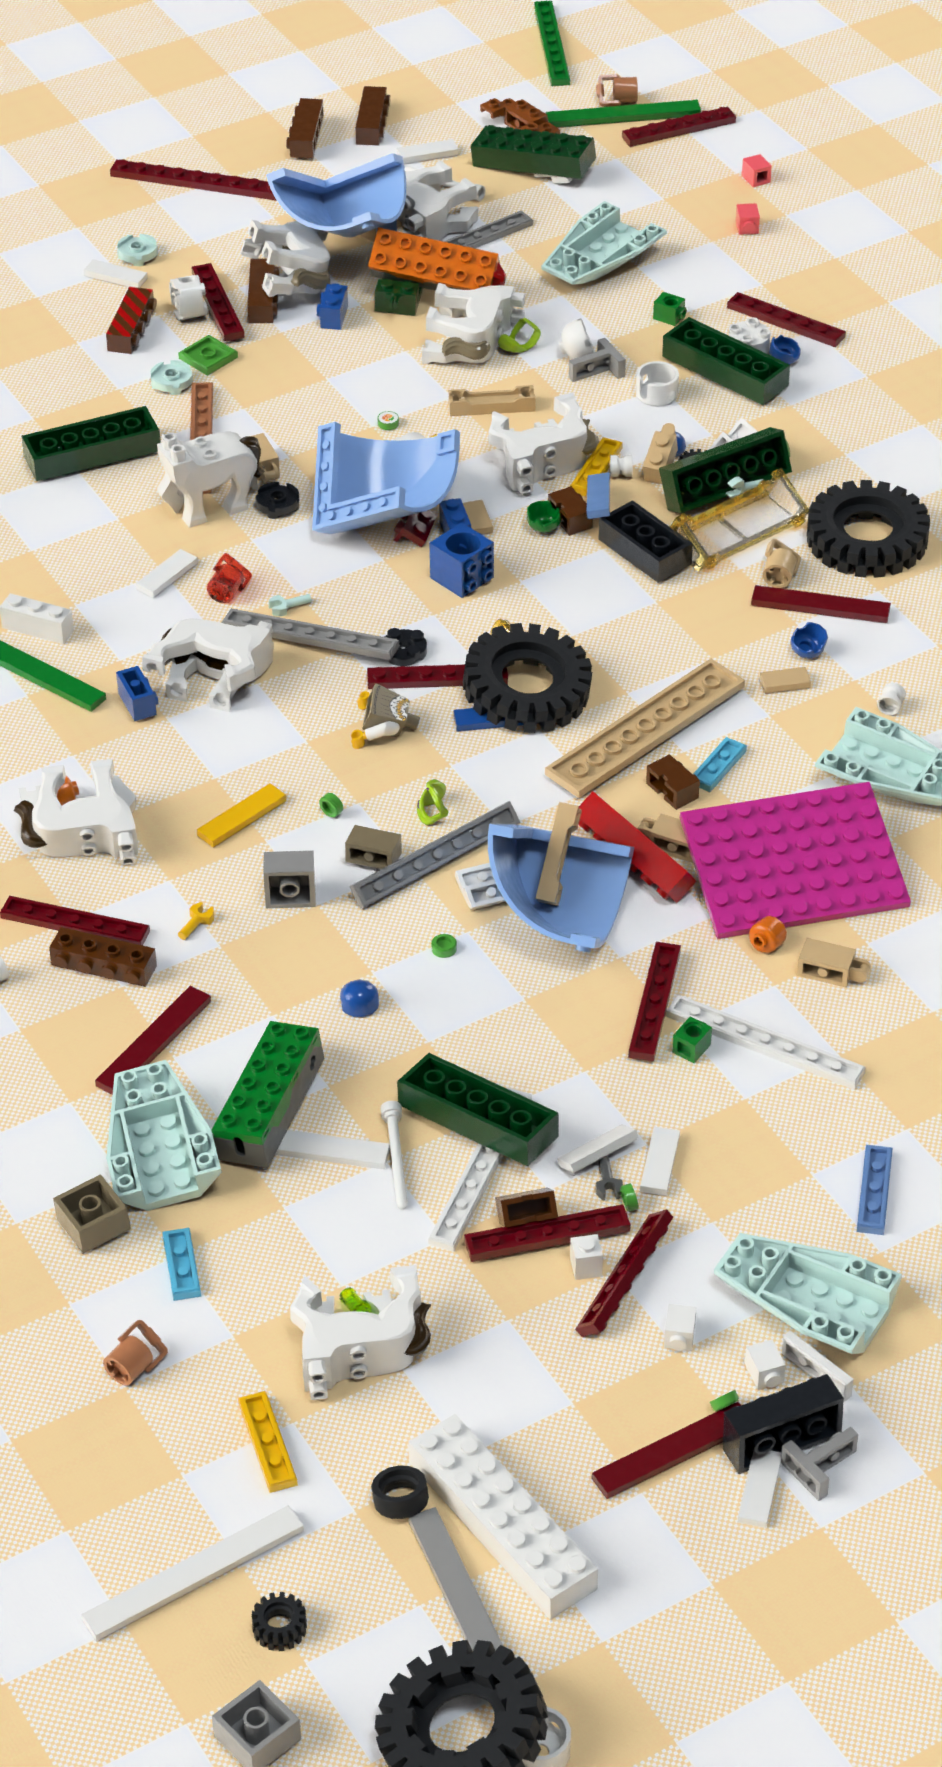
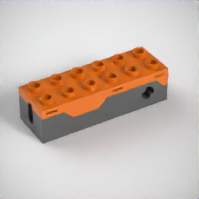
(432, 261)

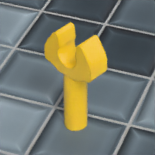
(197, 918)

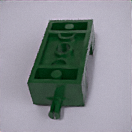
(397, 297)

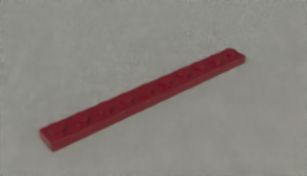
(192, 179)

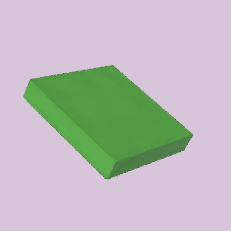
(208, 355)

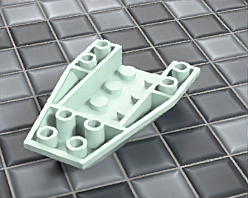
(599, 246)
(887, 757)
(158, 1140)
(812, 1288)

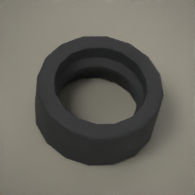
(402, 1506)

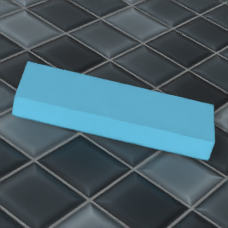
(719, 763)
(181, 1264)

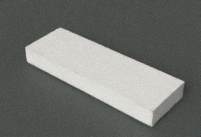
(428, 151)
(115, 274)
(166, 573)
(598, 1148)
(660, 1161)
(815, 1363)
(759, 1489)

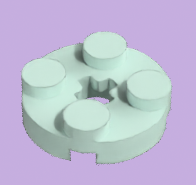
(137, 249)
(171, 377)

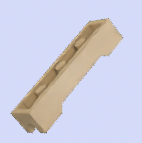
(465, 403)
(565, 823)

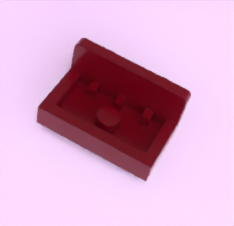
(415, 527)

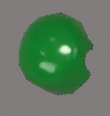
(543, 516)

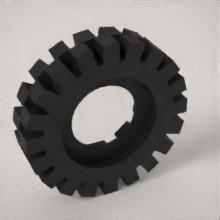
(836, 546)
(500, 650)
(485, 1673)

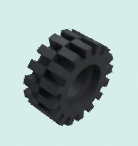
(279, 1607)

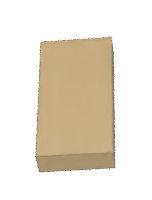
(478, 517)
(785, 680)

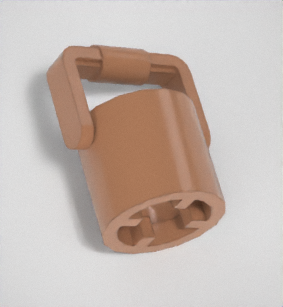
(624, 90)
(133, 1355)

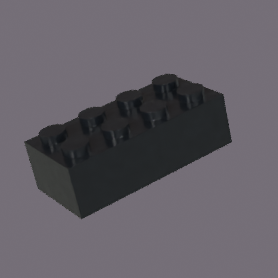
(645, 541)
(799, 1413)

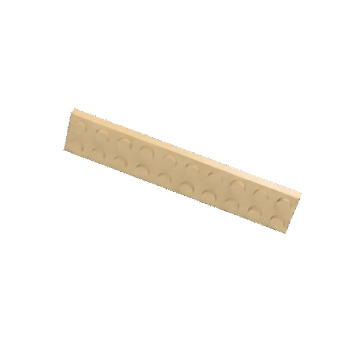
(644, 728)

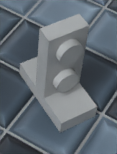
(602, 360)
(810, 1468)

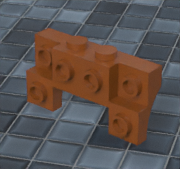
(519, 115)

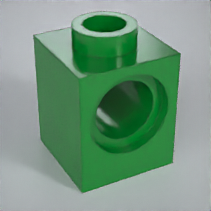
(669, 309)
(692, 1039)

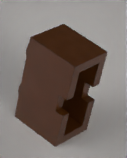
(572, 510)
(673, 780)
(526, 1207)

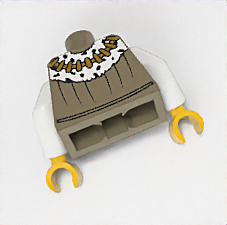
(384, 715)

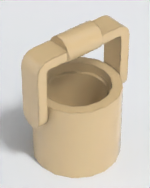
(780, 565)

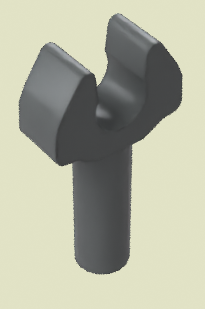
(607, 1181)

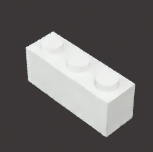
(36, 618)

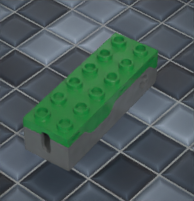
(268, 1094)

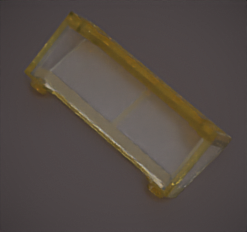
(742, 520)

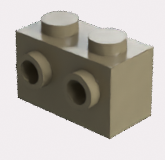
(372, 847)

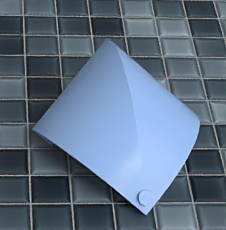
(346, 202)
(379, 480)
(591, 882)

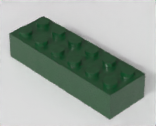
(533, 151)
(726, 360)
(91, 443)
(706, 475)
(478, 1109)

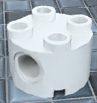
(187, 297)
(752, 333)

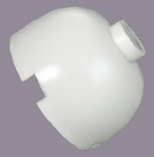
(575, 340)

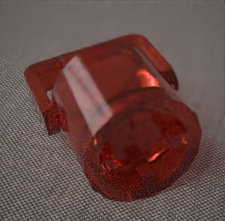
(227, 579)

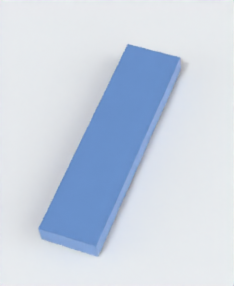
(598, 495)
(874, 1190)

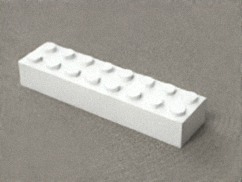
(503, 1516)

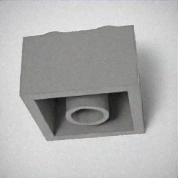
(289, 879)
(256, 1726)

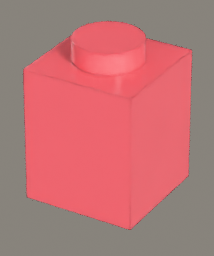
(756, 170)
(747, 218)

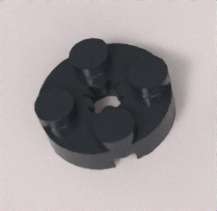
(286, 499)
(414, 645)

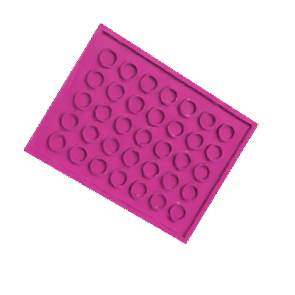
(794, 859)

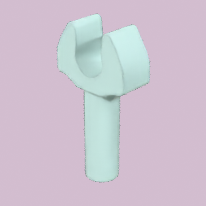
(740, 486)
(280, 605)

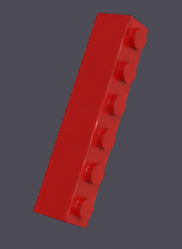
(647, 857)

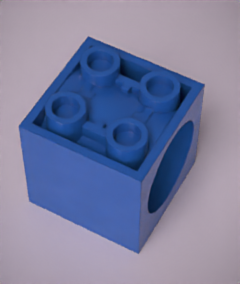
(461, 560)

